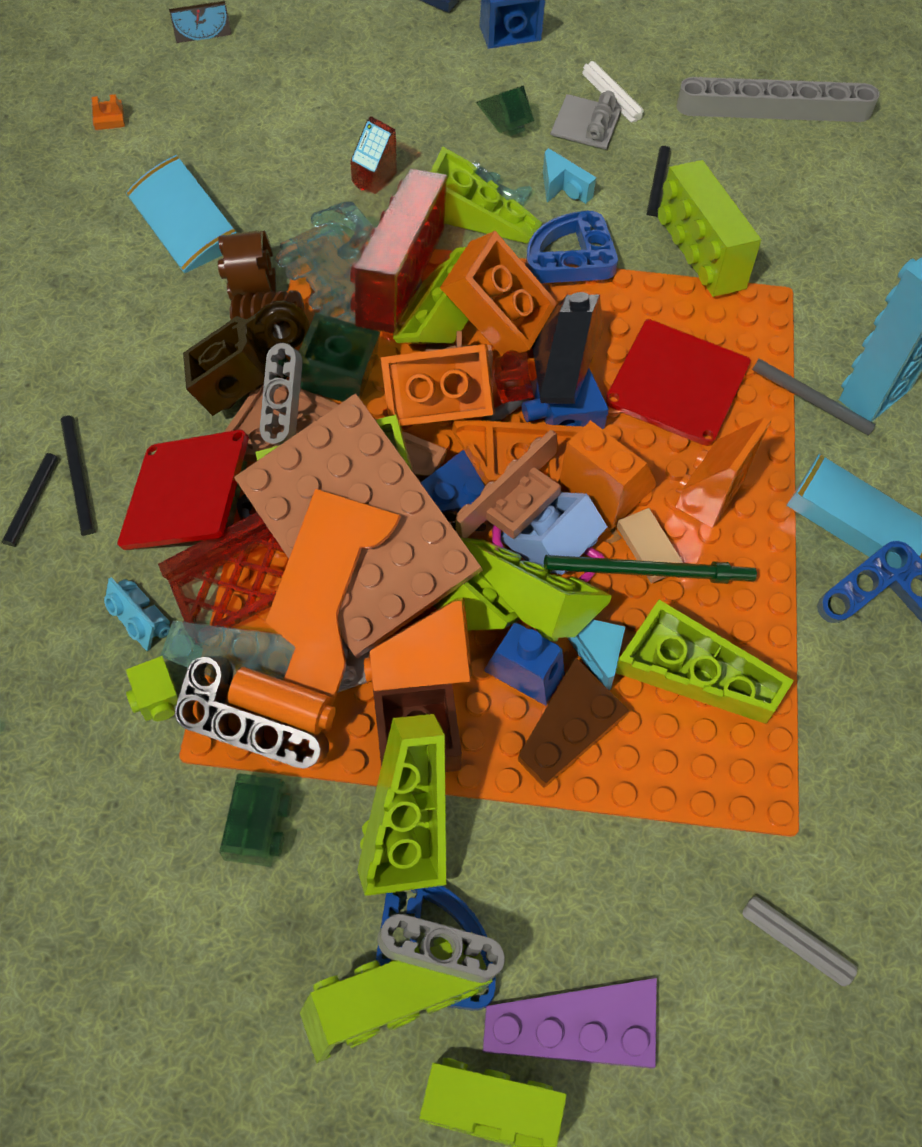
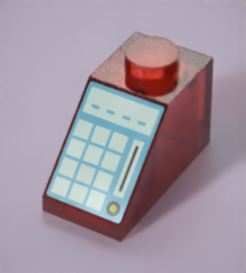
(374, 156)

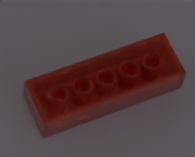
(398, 251)

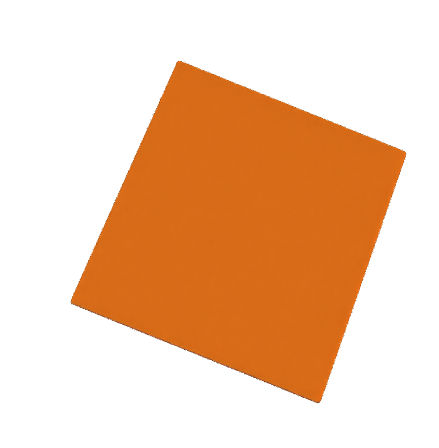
(670, 752)

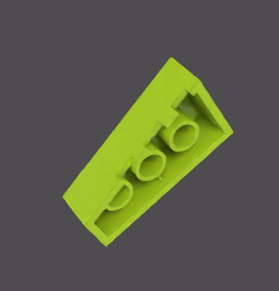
(701, 665)
(380, 997)

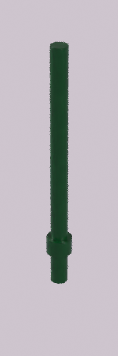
(717, 572)

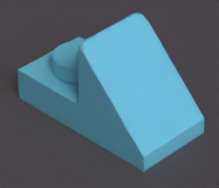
(565, 175)

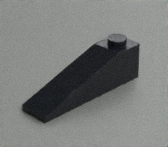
(567, 347)

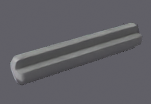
(800, 941)

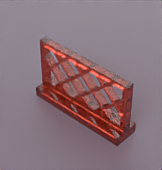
(208, 556)

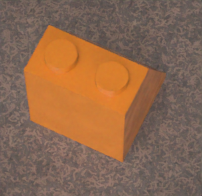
(606, 472)
(424, 653)

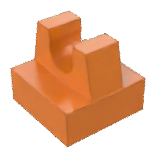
(107, 113)

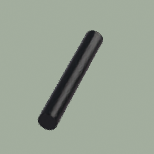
(658, 181)
(30, 500)

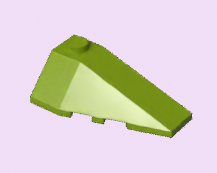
(478, 204)

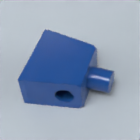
(588, 406)
(528, 663)

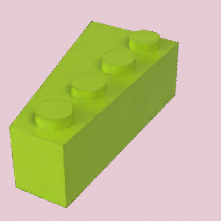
(408, 814)

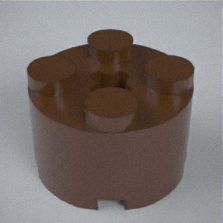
(246, 263)

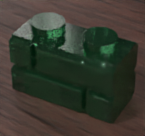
(255, 820)

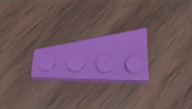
(581, 1026)

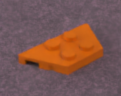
(496, 444)

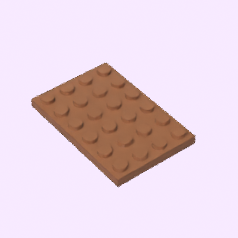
(356, 460)

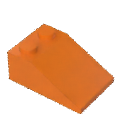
(438, 385)
(720, 473)

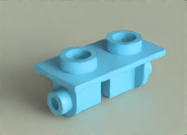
(126, 603)

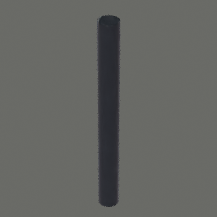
(77, 475)

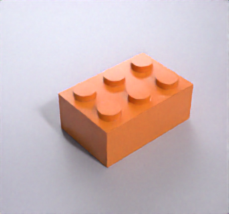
(499, 294)

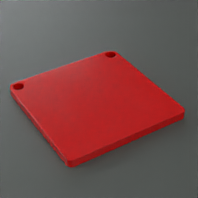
(678, 382)
(184, 491)

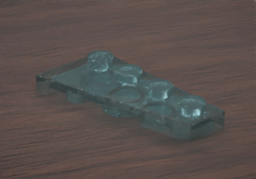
(242, 647)

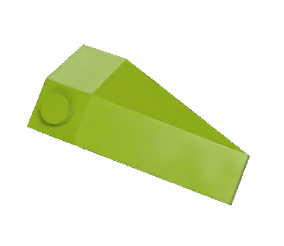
(540, 599)

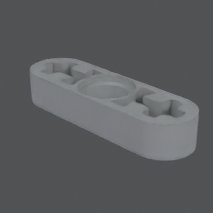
(271, 384)
(469, 966)

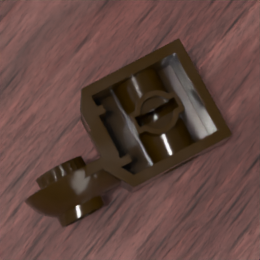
(235, 355)

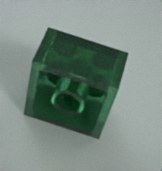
(337, 357)

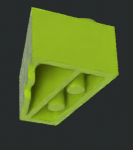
(492, 1106)

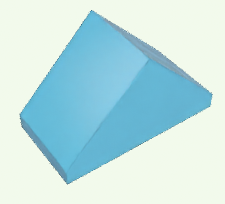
(600, 649)

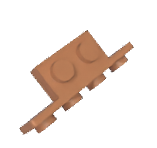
(516, 495)

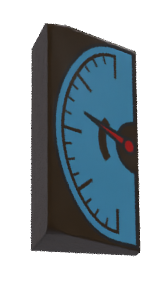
(200, 21)

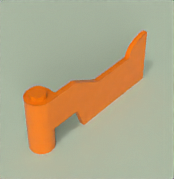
(308, 611)

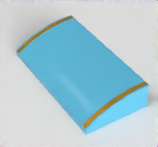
(180, 213)
(855, 511)

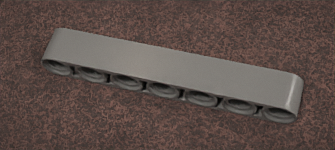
(777, 99)

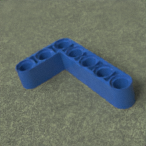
(882, 576)

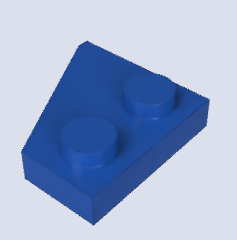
(454, 484)

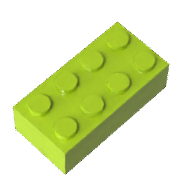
(708, 228)

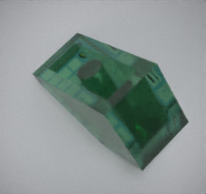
(508, 110)

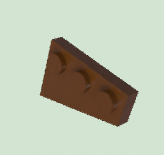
(571, 724)

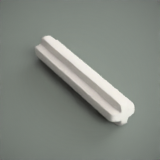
(604, 82)

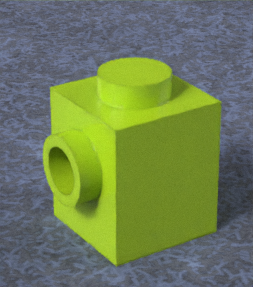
(152, 690)

